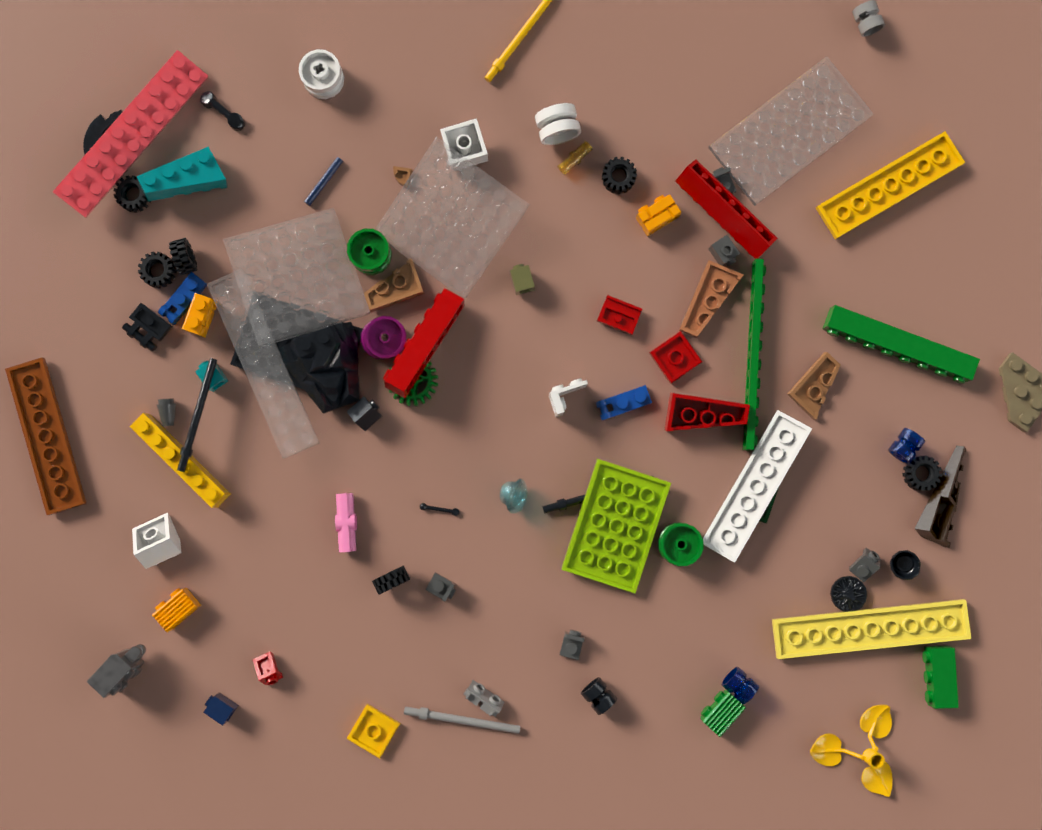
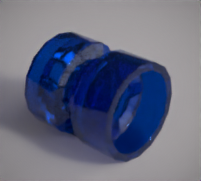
(907, 444)
(743, 688)

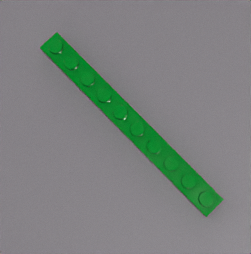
(754, 347)

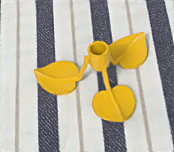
(878, 776)

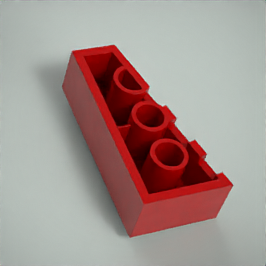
(699, 412)

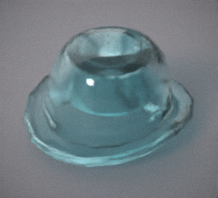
(514, 495)

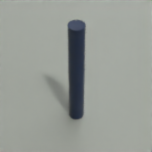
(323, 181)

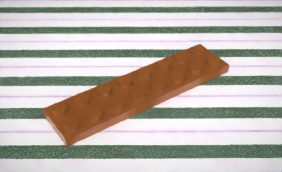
(45, 436)

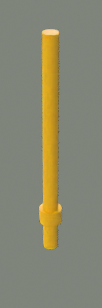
(499, 64)

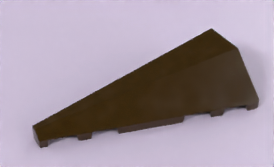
(939, 511)

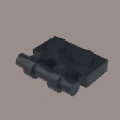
(150, 322)

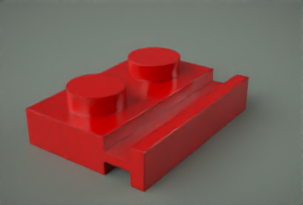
(619, 315)

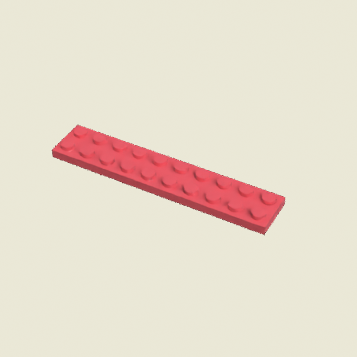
(130, 134)

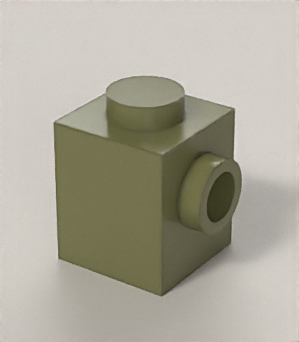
(522, 279)

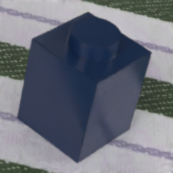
(220, 708)

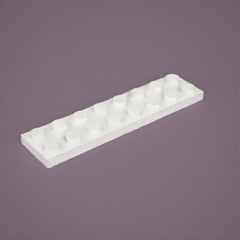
(756, 486)

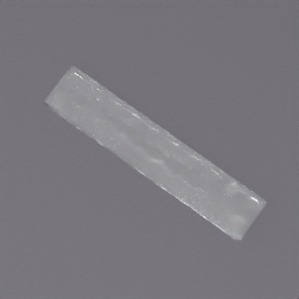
(265, 372)

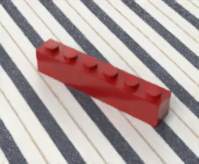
(726, 209)
(424, 343)

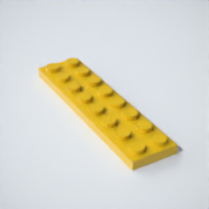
(890, 185)

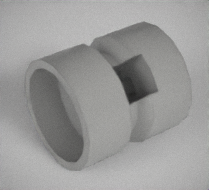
(868, 18)

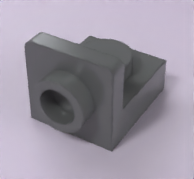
(724, 178)
(441, 587)
(572, 644)

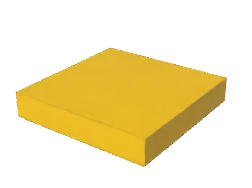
(373, 730)

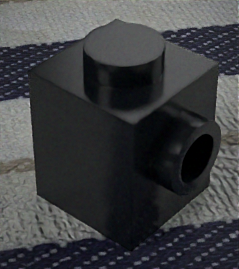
(365, 413)

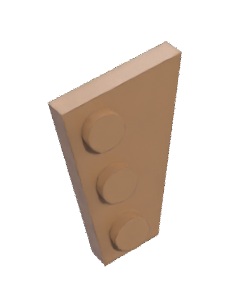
(395, 289)
(814, 384)

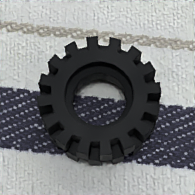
(619, 164)
(121, 196)
(183, 256)
(149, 261)
(930, 482)
(391, 580)

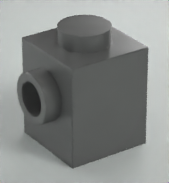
(724, 251)

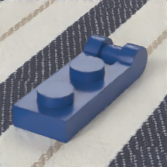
(182, 298)
(624, 402)

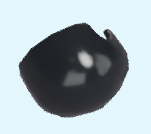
(905, 565)

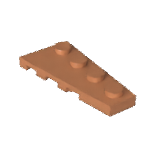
(709, 295)

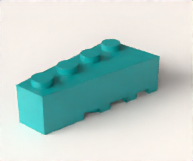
(183, 176)

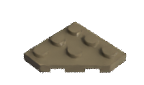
(1021, 391)

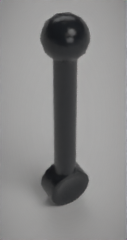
(455, 511)

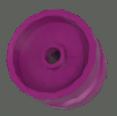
(372, 341)

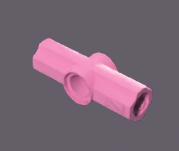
(346, 522)

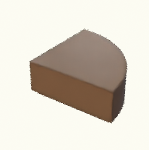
(402, 174)

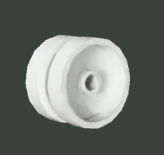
(321, 74)
(557, 124)

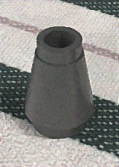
(166, 411)

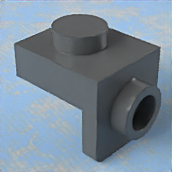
(866, 565)

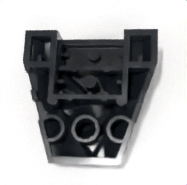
(326, 365)

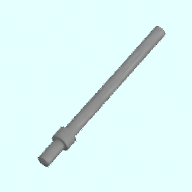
(424, 713)

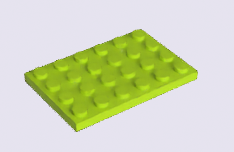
(616, 526)

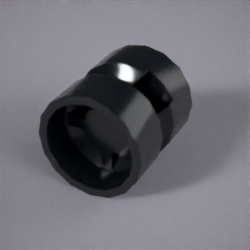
(599, 696)

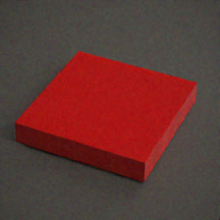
(675, 357)

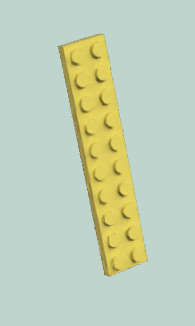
(871, 629)

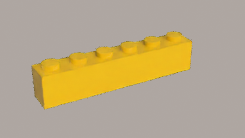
(169, 449)

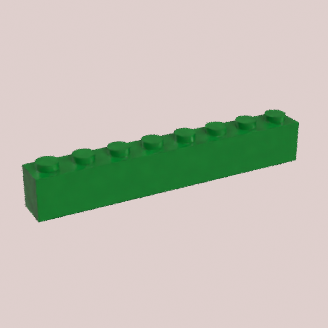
(901, 344)

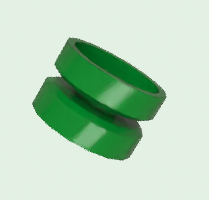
(359, 255)
(690, 538)

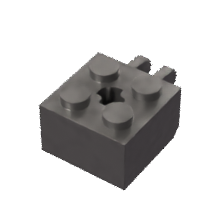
(117, 670)

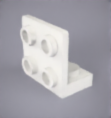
(558, 404)

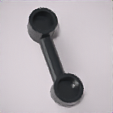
(234, 119)

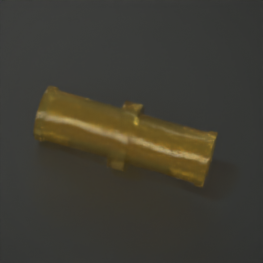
(575, 157)

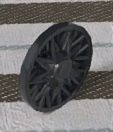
(848, 593)

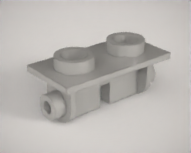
(491, 703)

